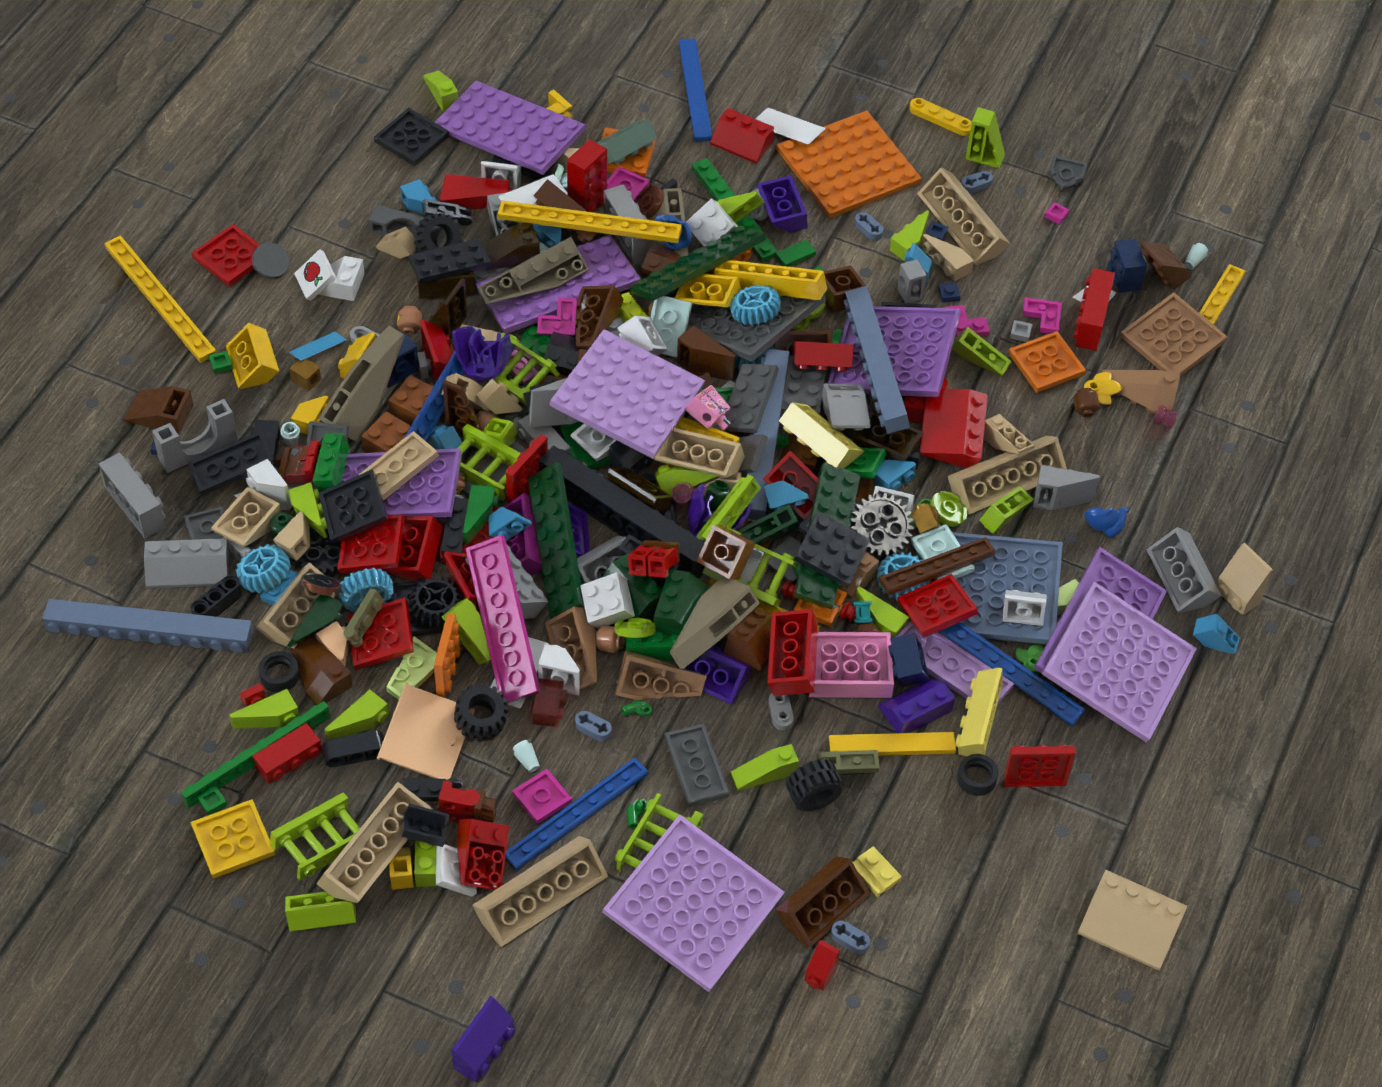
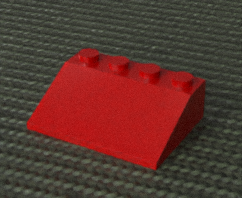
(954, 427)

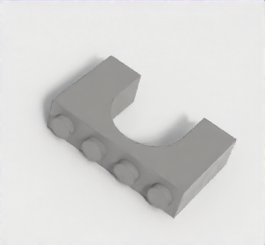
(219, 433)

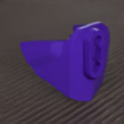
(481, 355)
(700, 512)

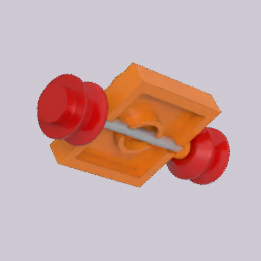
(822, 614)

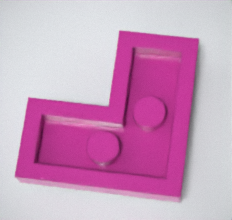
(1046, 310)
(562, 323)
(978, 325)

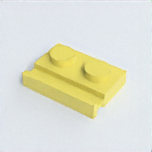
(876, 871)

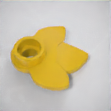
(1104, 387)

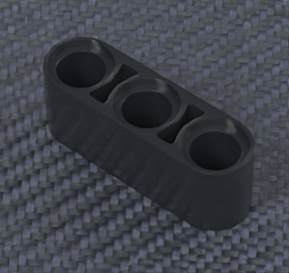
(221, 591)
(352, 748)

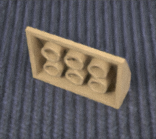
(1132, 920)

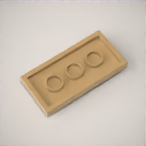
(402, 463)

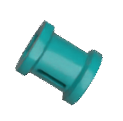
(863, 611)

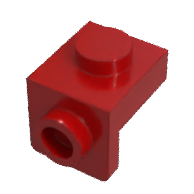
(252, 695)

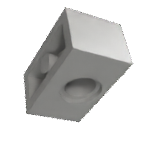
(911, 281)

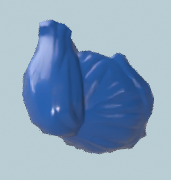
(685, 236)
(1108, 521)

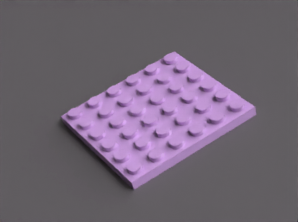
(627, 393)
(1119, 661)
(693, 902)

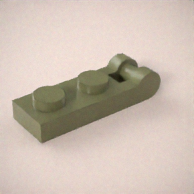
(363, 617)
(853, 761)

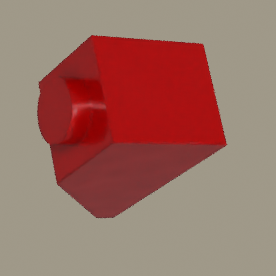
(822, 966)

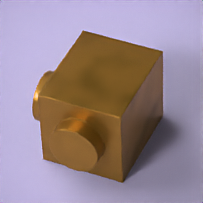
(305, 374)
(926, 517)

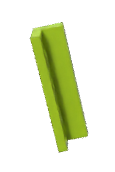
(732, 505)

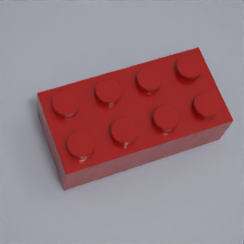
(588, 176)
(1093, 309)
(793, 652)

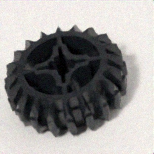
(437, 596)

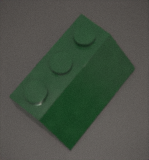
(643, 589)
(677, 601)

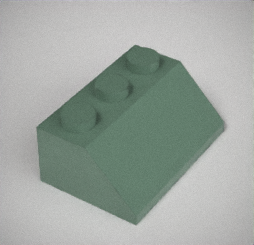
(628, 140)

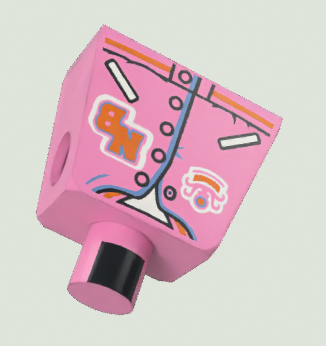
(709, 409)

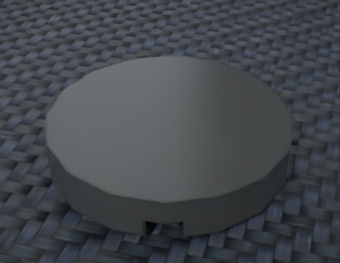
(270, 260)

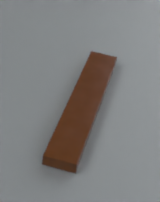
(937, 566)

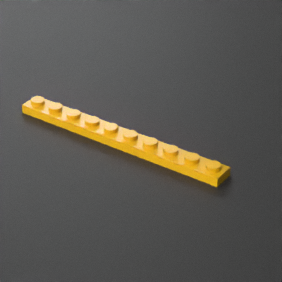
(589, 221)
(160, 299)

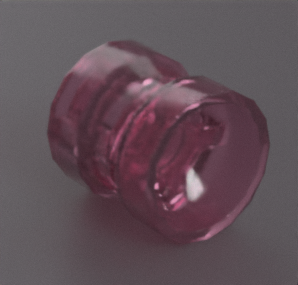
(1165, 416)
(682, 492)

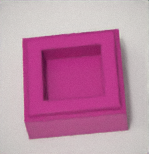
(1057, 213)

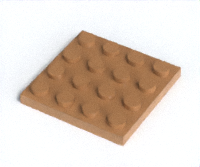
(1173, 335)

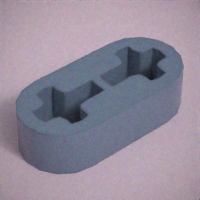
(977, 181)
(869, 226)
(593, 726)
(850, 937)

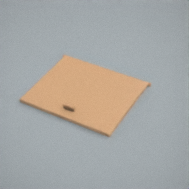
(423, 734)

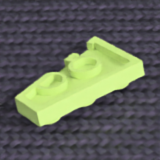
(413, 669)

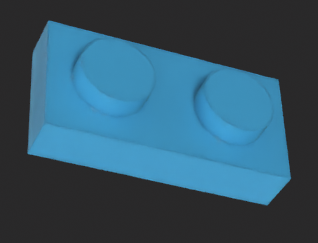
(274, 593)

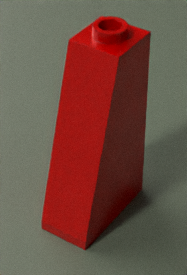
(471, 191)

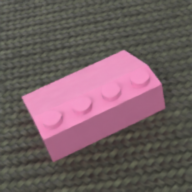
(853, 665)

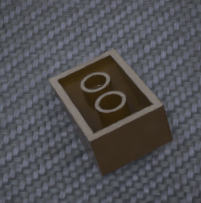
(513, 246)
(452, 311)
(896, 444)

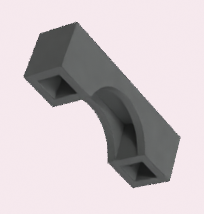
(387, 220)

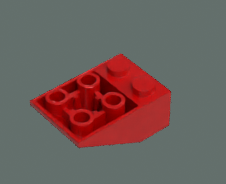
(481, 853)

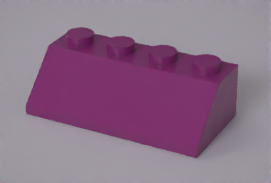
(525, 543)

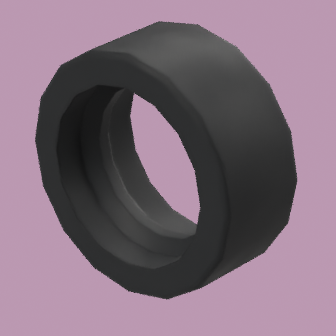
(276, 658)
(982, 761)

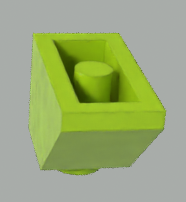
(501, 430)

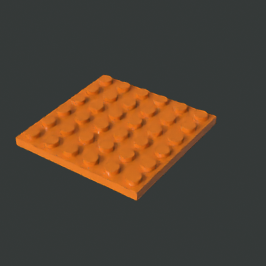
(849, 164)

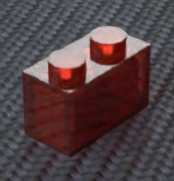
(548, 703)

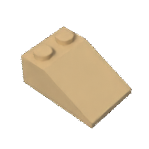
(247, 518)
(1244, 580)

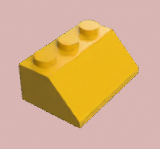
(709, 290)
(252, 357)

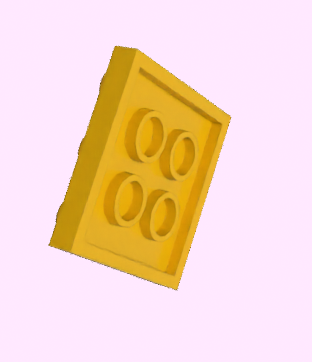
(232, 838)

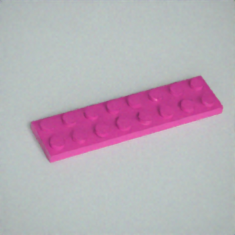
(503, 619)

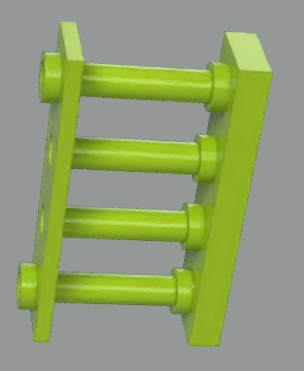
(513, 385)
(487, 446)
(769, 595)
(653, 807)
(302, 827)

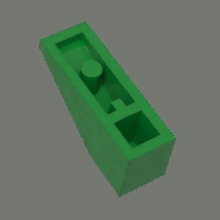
(480, 506)

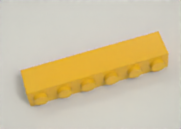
(786, 280)

